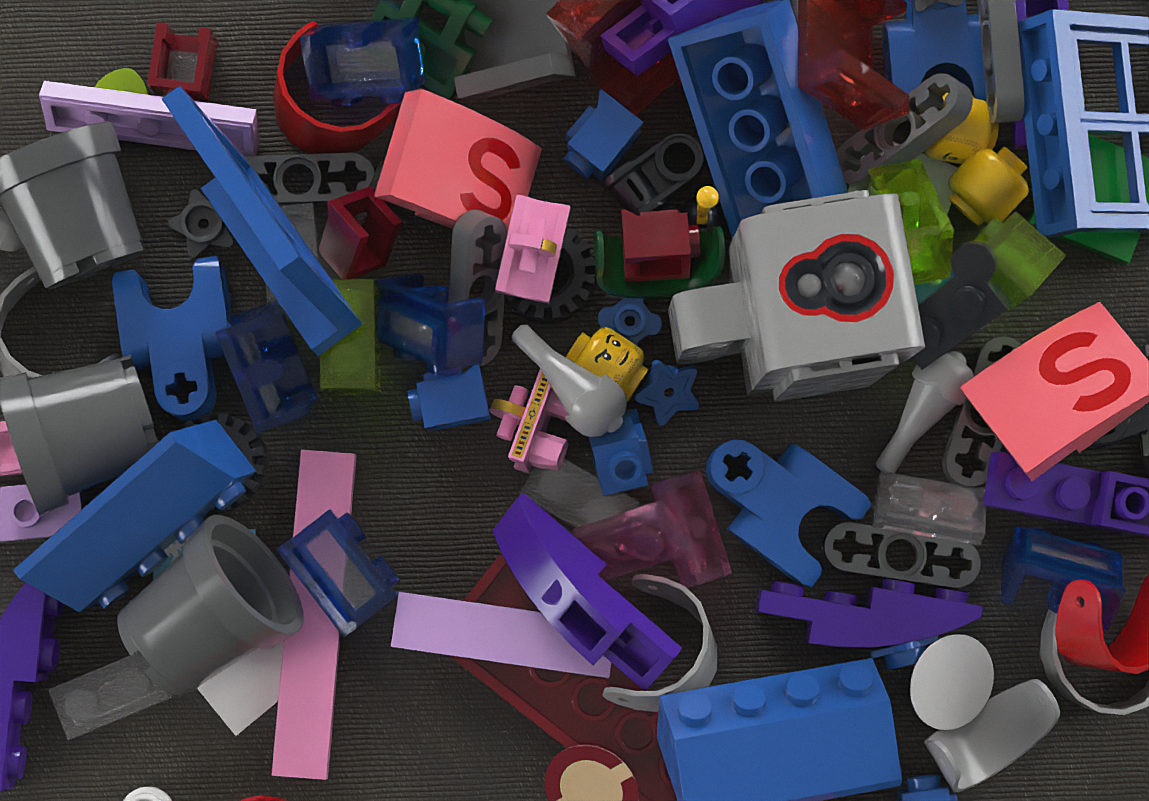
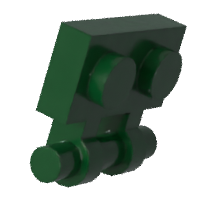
(441, 49)

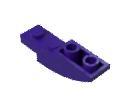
(644, 34)
(1070, 495)
(579, 604)
(888, 618)
(25, 656)

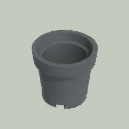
(71, 204)
(76, 428)
(211, 607)

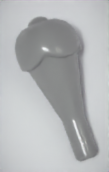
(931, 398)
(591, 401)

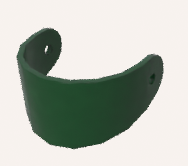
(703, 269)

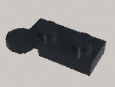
(961, 303)

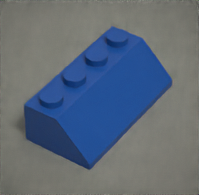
(753, 121)
(139, 518)
(782, 737)

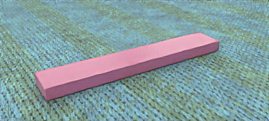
(313, 652)

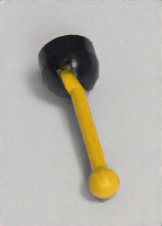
(704, 209)

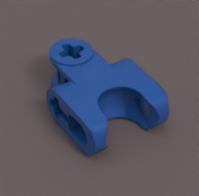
(931, 42)
(177, 340)
(777, 498)

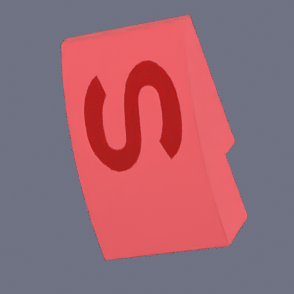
(454, 161)
(1061, 389)

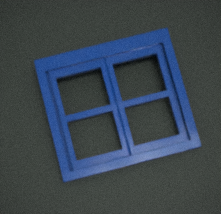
(1060, 125)
(266, 232)

